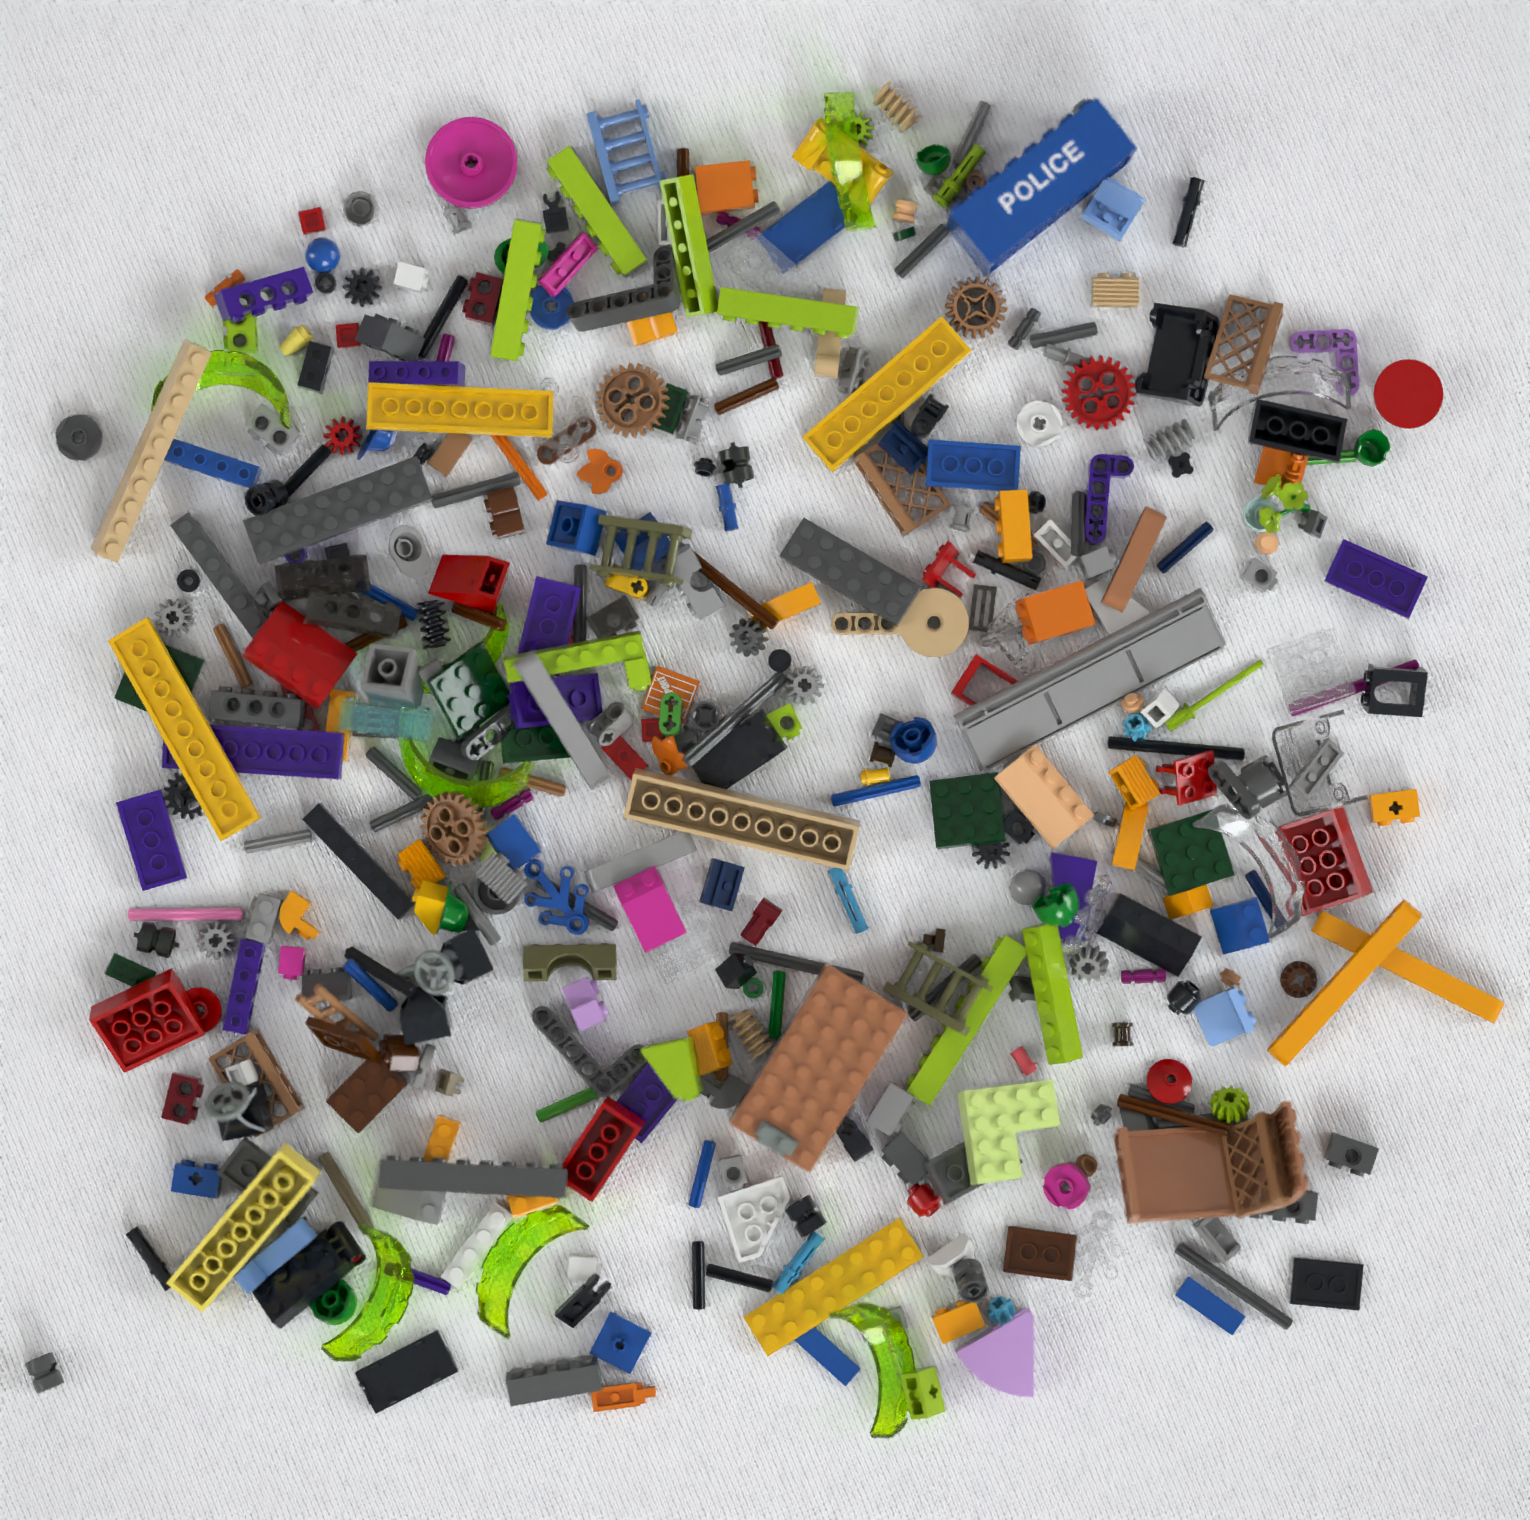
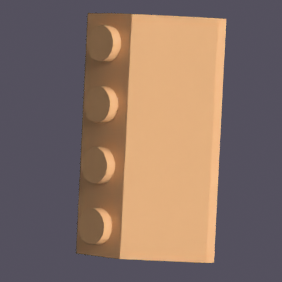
(1044, 796)

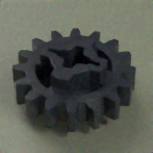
(179, 792)

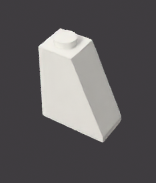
(1108, 617)

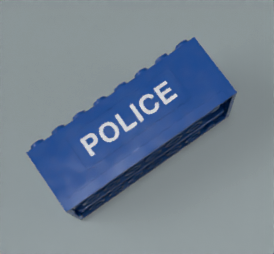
(1040, 185)

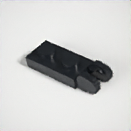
(582, 1301)

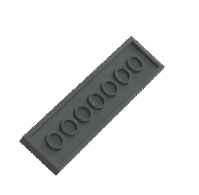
(338, 510)

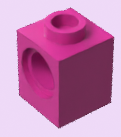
(292, 962)

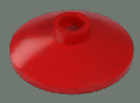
(211, 1003)
(1162, 1089)

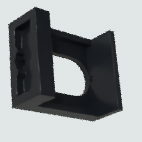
(1376, 675)

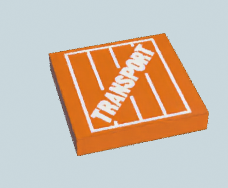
(668, 681)

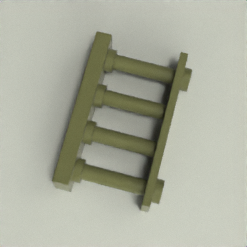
(633, 528)
(938, 1010)

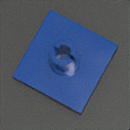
(620, 1342)

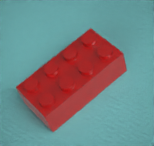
(601, 1148)

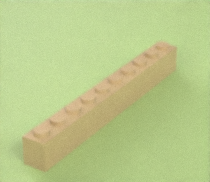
(151, 450)

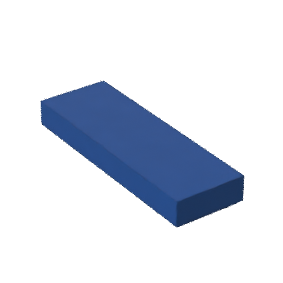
(1210, 1305)
(828, 1355)

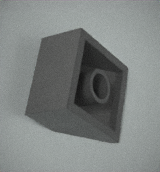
(336, 982)

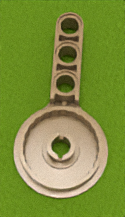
(914, 627)

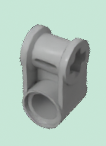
(613, 722)

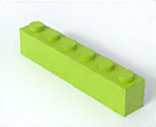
(596, 211)
(689, 245)
(516, 289)
(787, 311)
(582, 654)
(1052, 993)

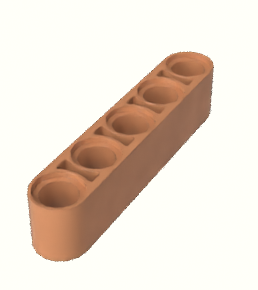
(1134, 559)

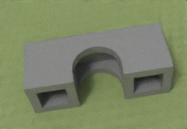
(703, 599)

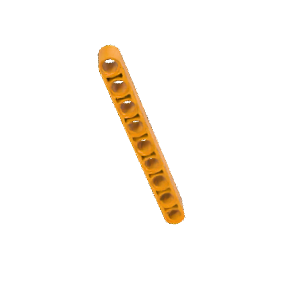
(1413, 969)
(1344, 982)

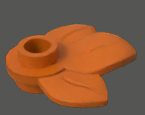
(596, 471)
(667, 753)

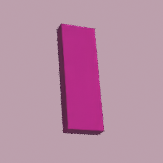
(567, 264)

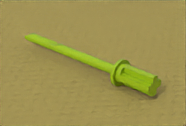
(1187, 711)

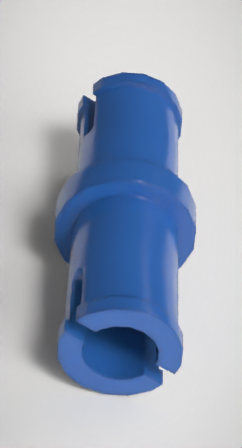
(727, 507)

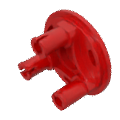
(1408, 394)

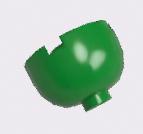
(1058, 906)
(336, 1304)

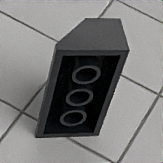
(1297, 430)
(1149, 934)

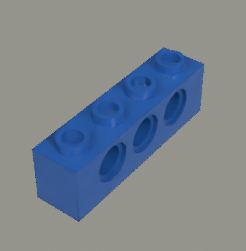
(213, 464)

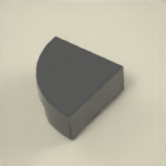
(1105, 819)

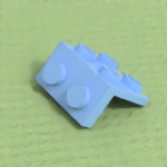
(1113, 208)
(1224, 1016)

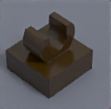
(937, 939)

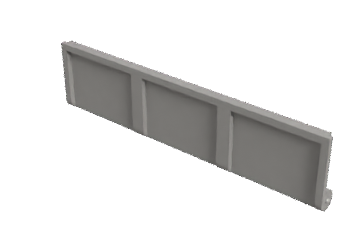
(1090, 680)

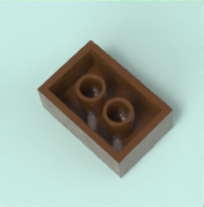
(366, 1093)

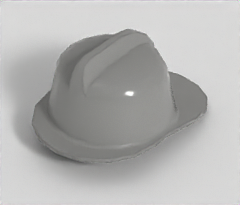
(409, 551)

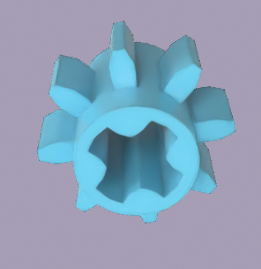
(1136, 726)
(1000, 1310)

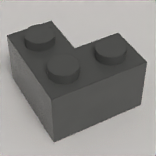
(390, 337)

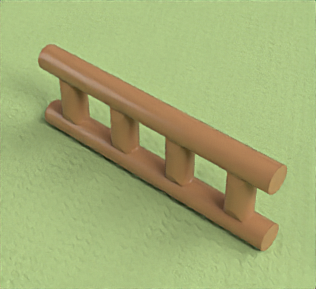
(335, 1006)

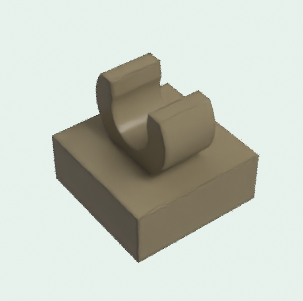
(447, 1083)

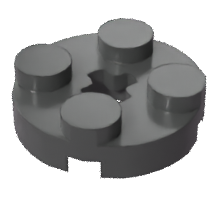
(66, 441)

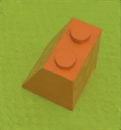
(1054, 613)

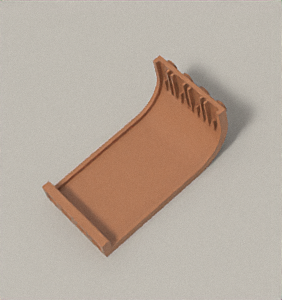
(1186, 1171)

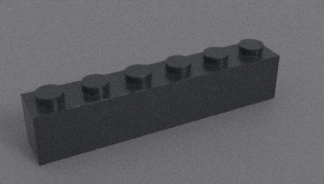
(359, 861)

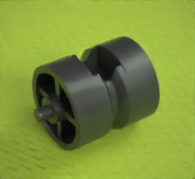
(736, 465)
(152, 939)

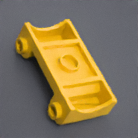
(814, 154)

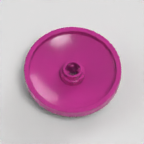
(468, 142)

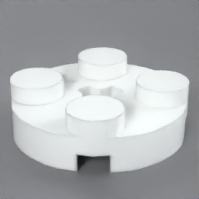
(1051, 428)

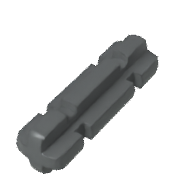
(1024, 328)

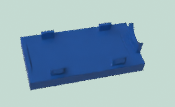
(807, 225)
(972, 465)

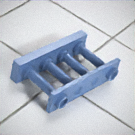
(603, 146)

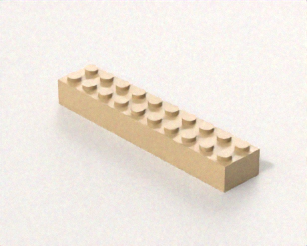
(742, 819)

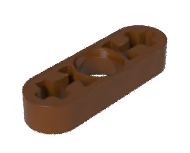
(585, 437)

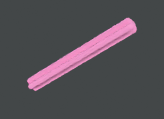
(185, 914)

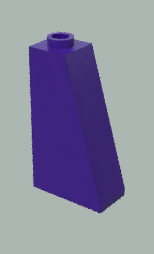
(1079, 874)

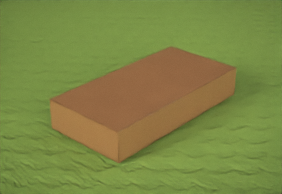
(450, 452)

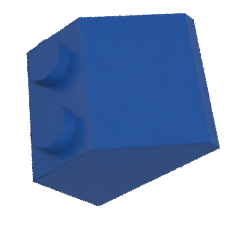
(575, 528)
(642, 544)
(1239, 925)

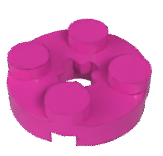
(1075, 1177)

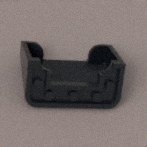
(1179, 354)

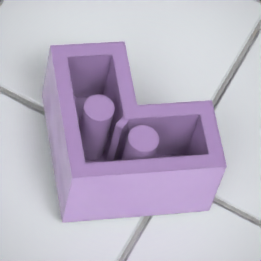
(585, 1004)

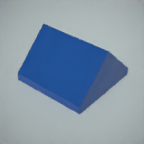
(514, 842)

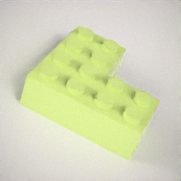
(991, 1122)

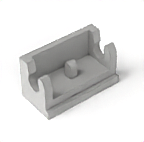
(1217, 1238)

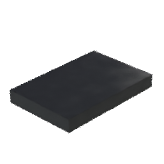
(1326, 1283)

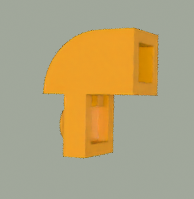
(291, 916)

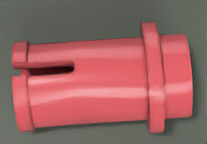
(1023, 1061)

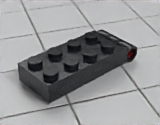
(309, 1274)

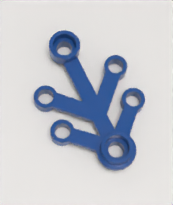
(558, 899)

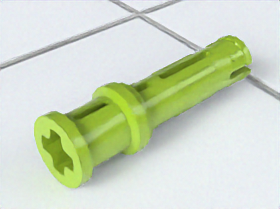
(953, 184)

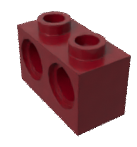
(489, 300)
(176, 1096)

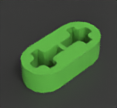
(665, 714)

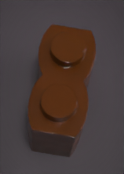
(505, 513)
(397, 1054)

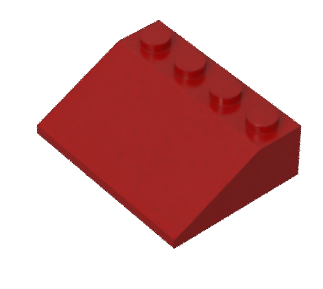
(299, 655)
(1328, 860)
(146, 1020)

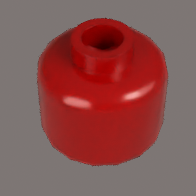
(922, 1200)

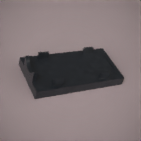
(740, 752)
(406, 1371)

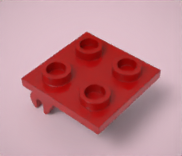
(933, 572)
(1191, 778)

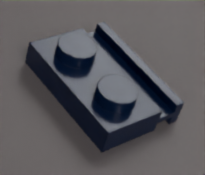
(904, 447)
(722, 884)

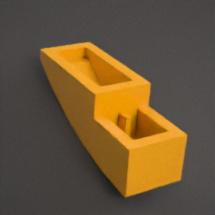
(791, 603)
(1129, 837)

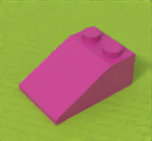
(650, 909)

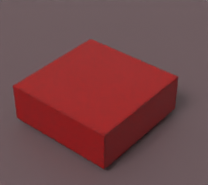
(312, 221)
(346, 335)
(650, 728)

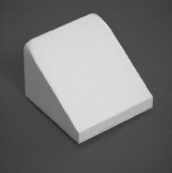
(242, 1072)

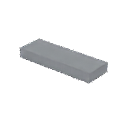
(1316, 769)

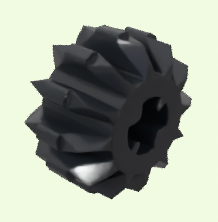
(370, 288)
(991, 857)

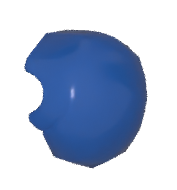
(322, 255)

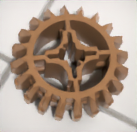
(967, 300)

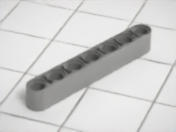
(561, 719)

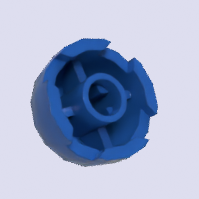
(914, 740)

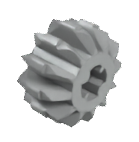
(180, 612)
(810, 680)
(212, 934)
(1089, 963)

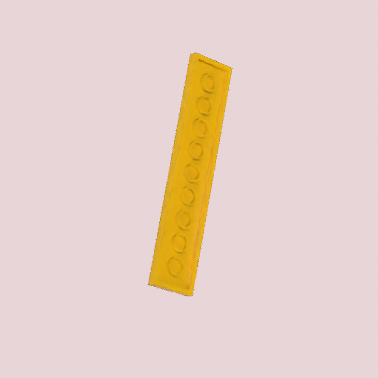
(184, 729)

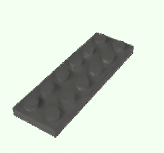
(850, 571)

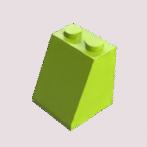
(676, 1066)

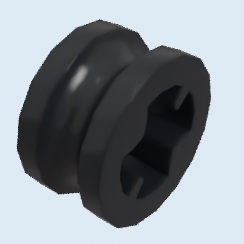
(330, 277)
(423, 453)

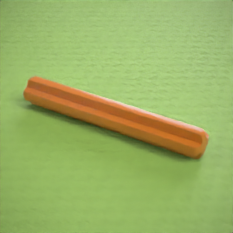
(520, 466)

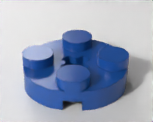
(553, 319)

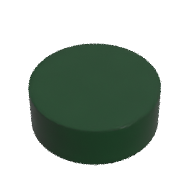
(903, 234)

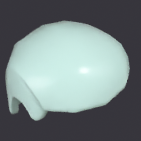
(1251, 512)

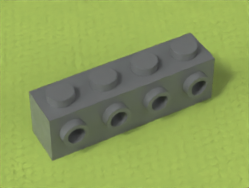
(553, 1380)

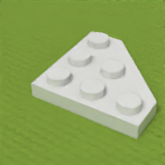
(753, 1215)

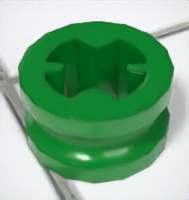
(752, 995)

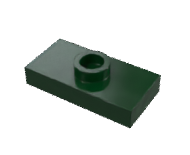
(676, 404)
(128, 970)

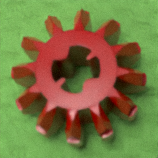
(348, 441)

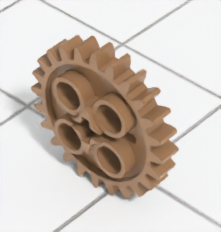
(642, 417)
(448, 829)

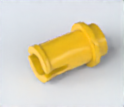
(874, 776)

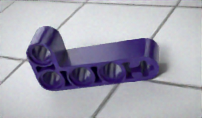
(1102, 499)

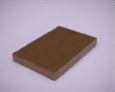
(343, 1040)
(1040, 1253)

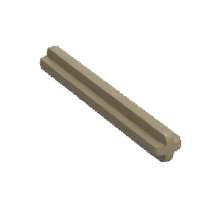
(344, 1190)

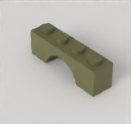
(543, 960)

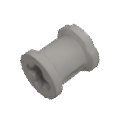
(457, 227)
(961, 518)

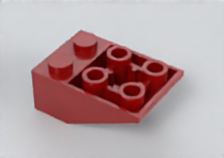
(471, 580)

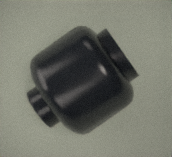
(1183, 997)

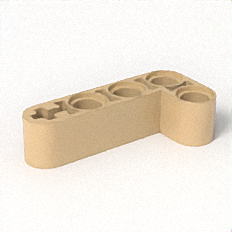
(828, 345)

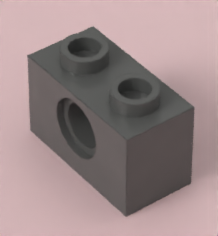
(1339, 1145)

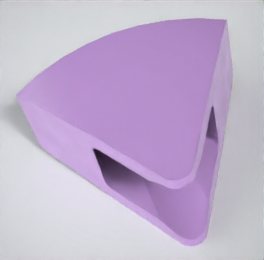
(1004, 1355)

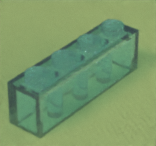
(386, 721)

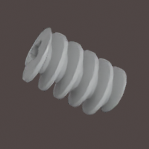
(1169, 440)

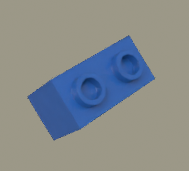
(183, 1182)

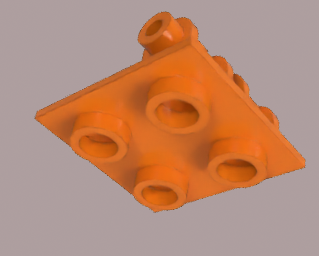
(1287, 464)

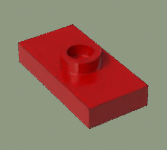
(624, 757)

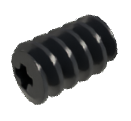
(434, 623)

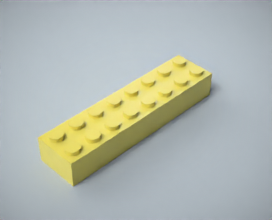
(243, 1227)

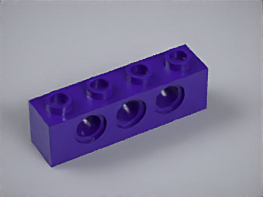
(294, 280)
(417, 372)
(244, 986)

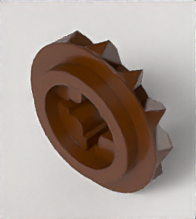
(1288, 976)

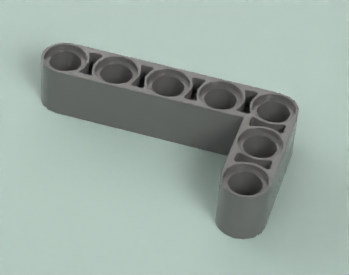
(632, 304)
(585, 1057)

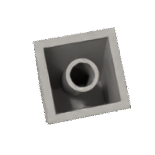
(392, 676)

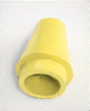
(296, 340)

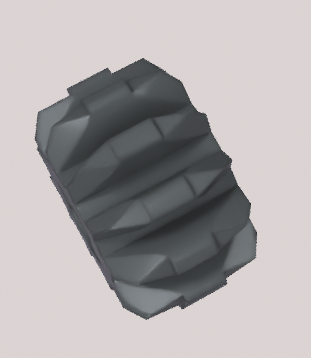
(752, 629)

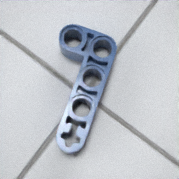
(274, 1255)

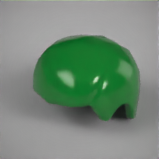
(933, 159)
(1371, 448)

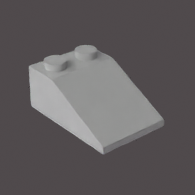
(416, 1205)

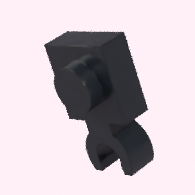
(555, 217)

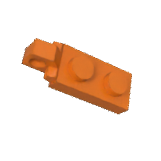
(621, 1396)

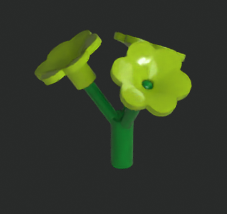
(1292, 497)

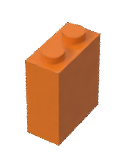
(726, 187)

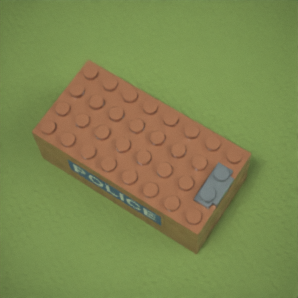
(817, 1067)

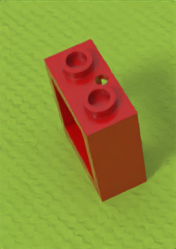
(970, 671)

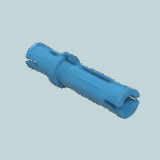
(837, 875)
(801, 1257)

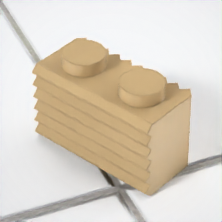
(1115, 291)

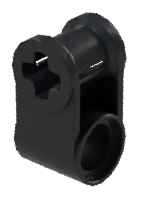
(930, 414)
(854, 1141)

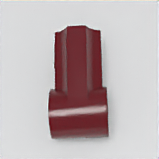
(762, 918)

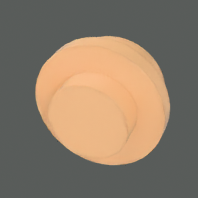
(1266, 543)
(1133, 703)

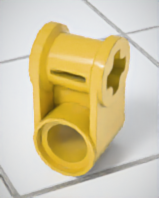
(626, 584)

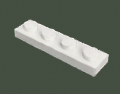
(477, 1245)

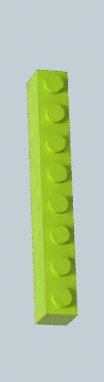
(951, 1044)

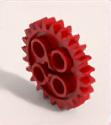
(1102, 413)

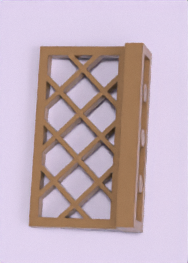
(1262, 351)
(889, 498)
(270, 1068)
(1273, 1165)

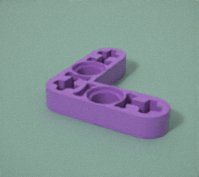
(1340, 350)

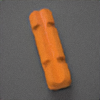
(236, 277)

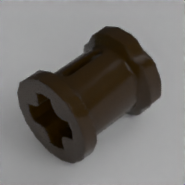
(882, 754)
(1118, 1027)

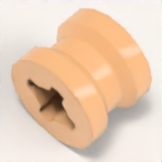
(905, 211)

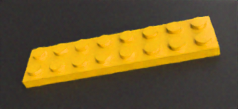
(887, 394)
(459, 410)
(833, 1286)

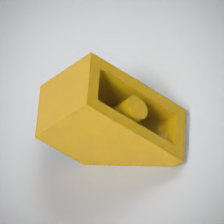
(430, 904)

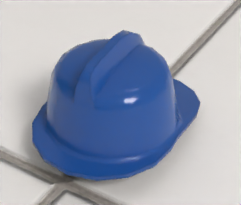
(377, 441)

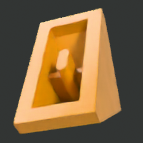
(1188, 902)

